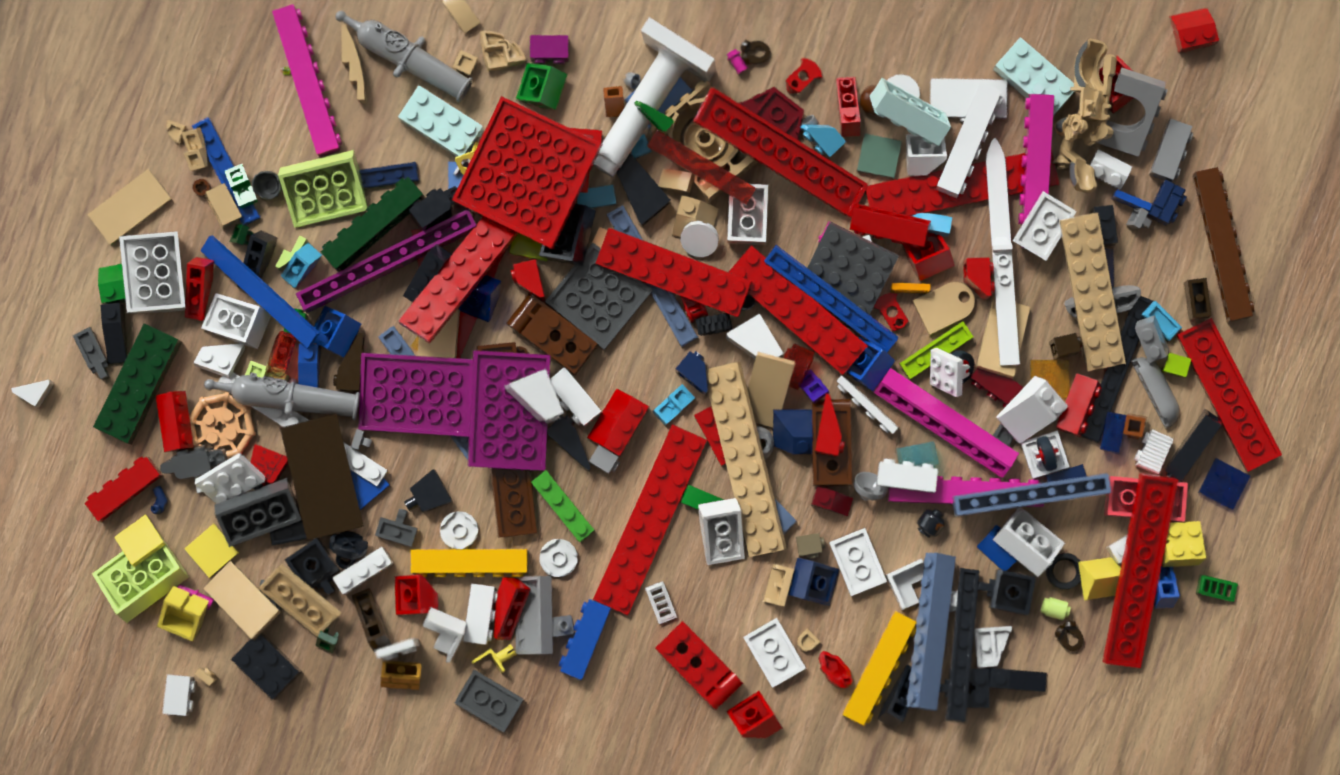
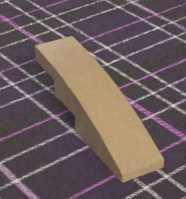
(351, 58)

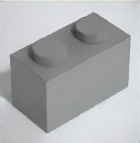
(1151, 338)

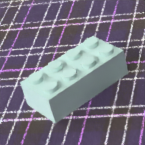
(1033, 74)
(909, 112)
(440, 122)

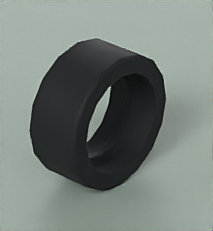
(1050, 571)

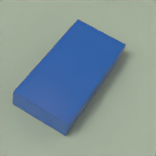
(1130, 200)

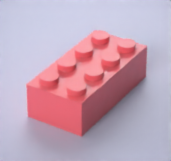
(1121, 499)

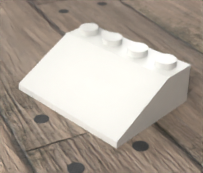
(152, 273)

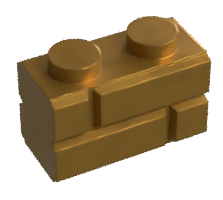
(400, 675)

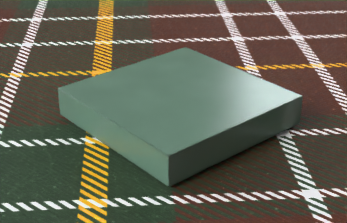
(879, 156)

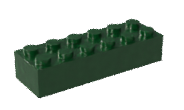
(373, 225)
(137, 384)

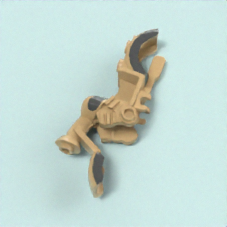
(1092, 115)

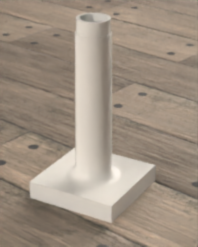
(673, 59)

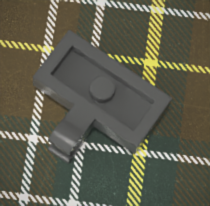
(397, 530)

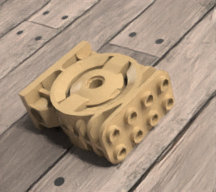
(682, 114)

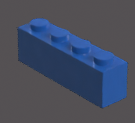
(585, 639)

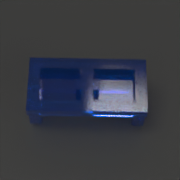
(1113, 433)

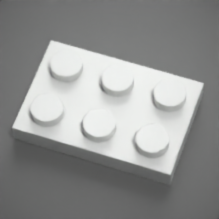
(1042, 227)
(230, 479)
(857, 562)
(392, 651)
(774, 652)

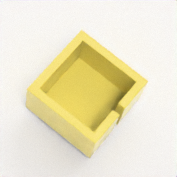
(1184, 545)
(182, 613)

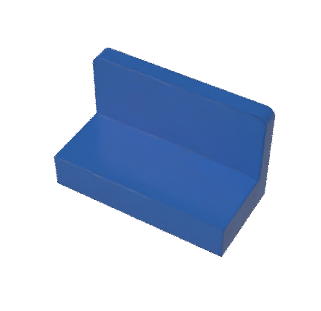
(995, 552)

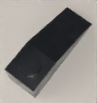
(260, 252)
(114, 332)
(566, 436)
(1017, 679)
(895, 706)

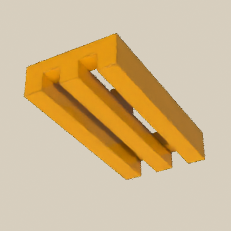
(910, 288)

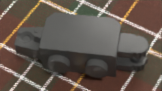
(194, 462)

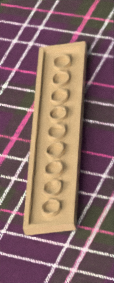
(744, 459)

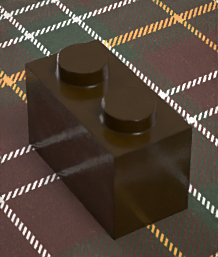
(1197, 299)
(1065, 346)

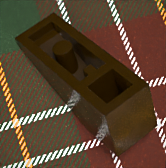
(350, 369)
(371, 620)

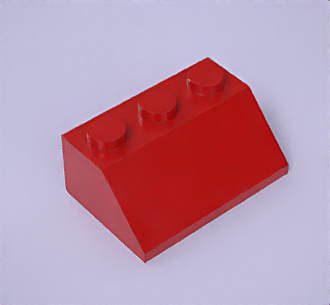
(618, 422)

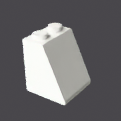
(754, 337)
(537, 396)

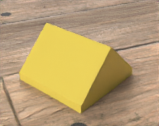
(1099, 578)

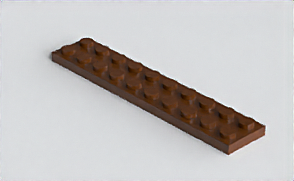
(511, 486)

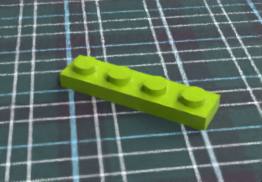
(947, 342)

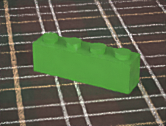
(563, 506)

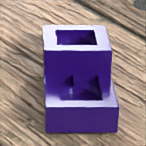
(813, 387)

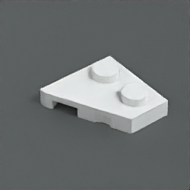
(220, 358)
(990, 644)

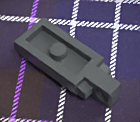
(92, 352)

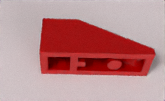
(198, 287)
(829, 434)
(509, 606)

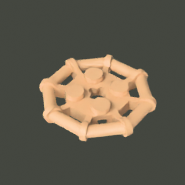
(226, 417)

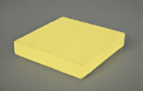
(139, 540)
(211, 550)

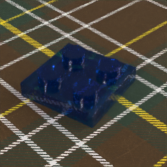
(1224, 484)

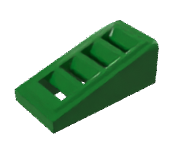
(657, 118)
(1201, 587)

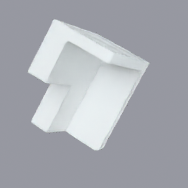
(901, 581)
(450, 630)

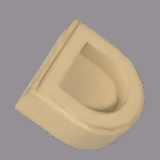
(807, 641)

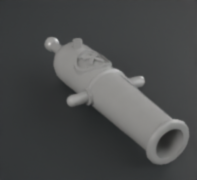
(408, 56)
(289, 396)

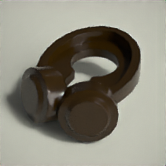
(747, 45)
(1071, 627)

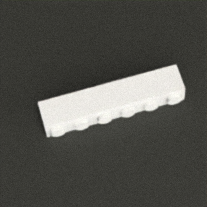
(968, 140)

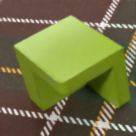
(1177, 365)

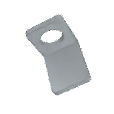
(562, 626)

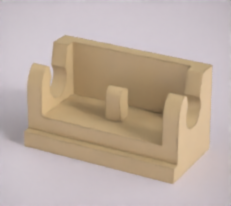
(223, 206)
(778, 585)

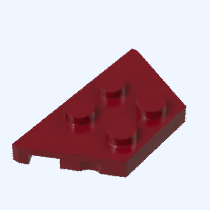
(777, 110)

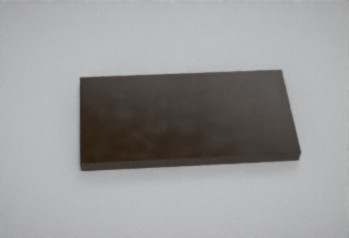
(321, 477)

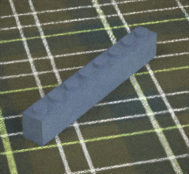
(1031, 495)
(931, 631)

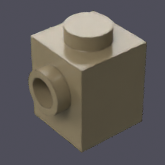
(810, 545)

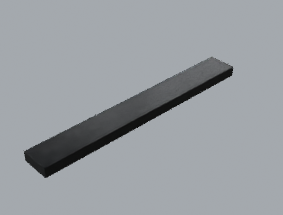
(1114, 375)
(962, 645)

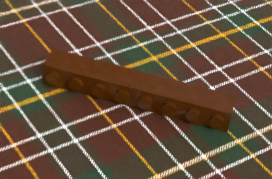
(1222, 244)

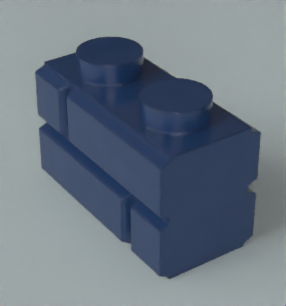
(1166, 203)

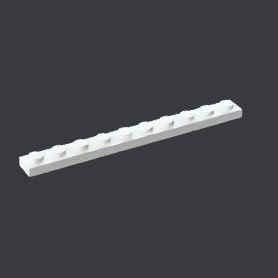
(357, 462)

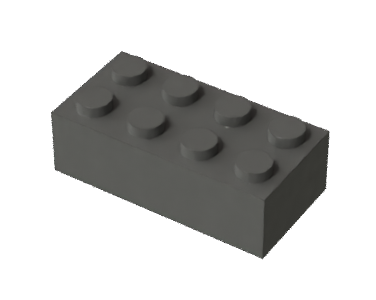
(257, 512)

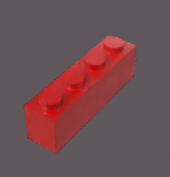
(890, 225)
(123, 489)

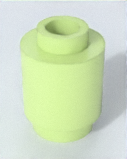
(1055, 608)

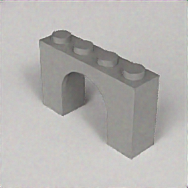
(1149, 92)

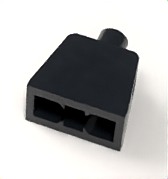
(428, 493)

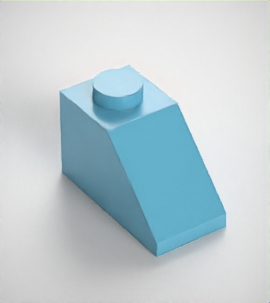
(301, 265)

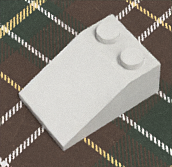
(236, 320)
(1031, 409)
(721, 531)

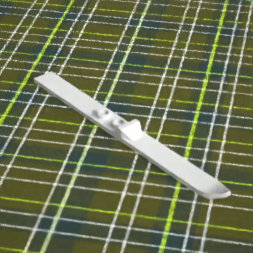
(1002, 255)

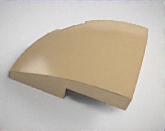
(500, 52)

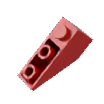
(848, 107)

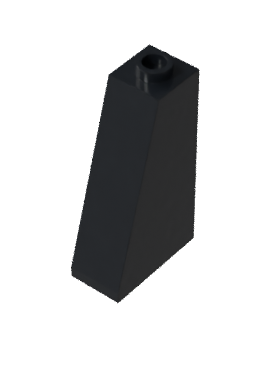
(641, 190)
(1193, 445)

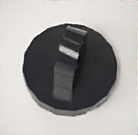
(349, 546)

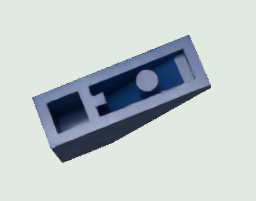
(309, 365)
(1167, 589)

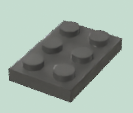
(489, 700)

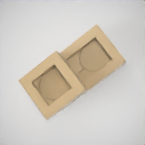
(462, 14)
(196, 155)
(676, 180)

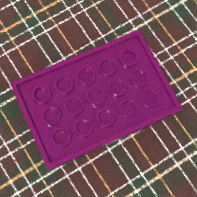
(415, 394)
(500, 427)

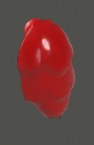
(835, 670)

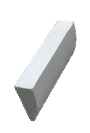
(534, 626)

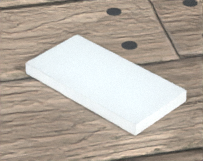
(956, 96)

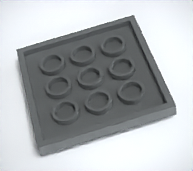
(852, 265)
(598, 298)

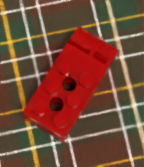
(712, 679)

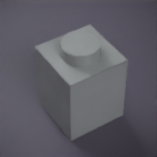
(604, 460)

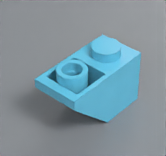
(824, 137)

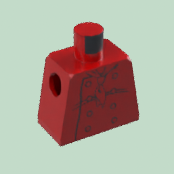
(269, 464)

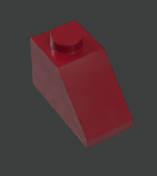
(832, 501)

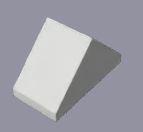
(35, 392)

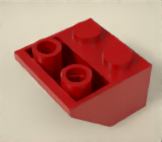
(977, 276)

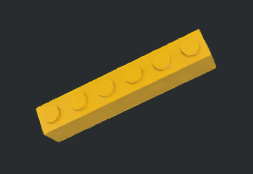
(470, 561)
(879, 668)

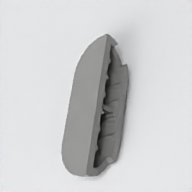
(1123, 296)
(1157, 390)

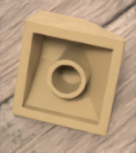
(693, 210)

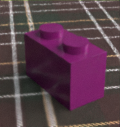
(549, 48)

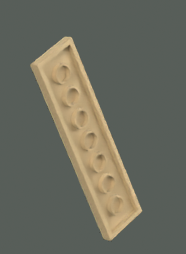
(1092, 291)

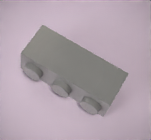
(1171, 150)

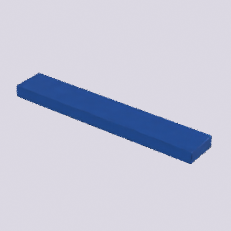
(221, 162)

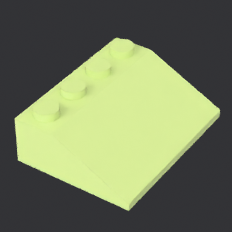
(323, 188)
(138, 587)

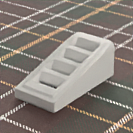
(670, 607)

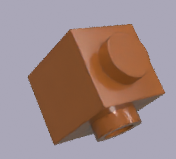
(613, 101)
(1135, 426)

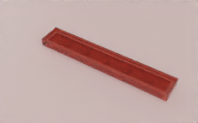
(701, 167)

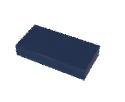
(1070, 473)

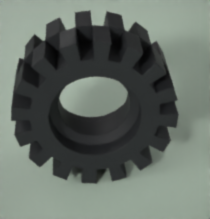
(714, 324)

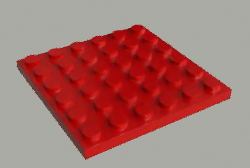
(527, 172)

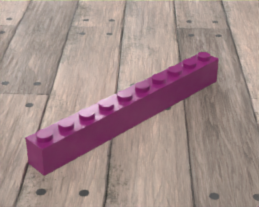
(385, 262)

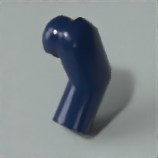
(161, 500)

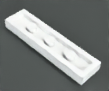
(872, 410)

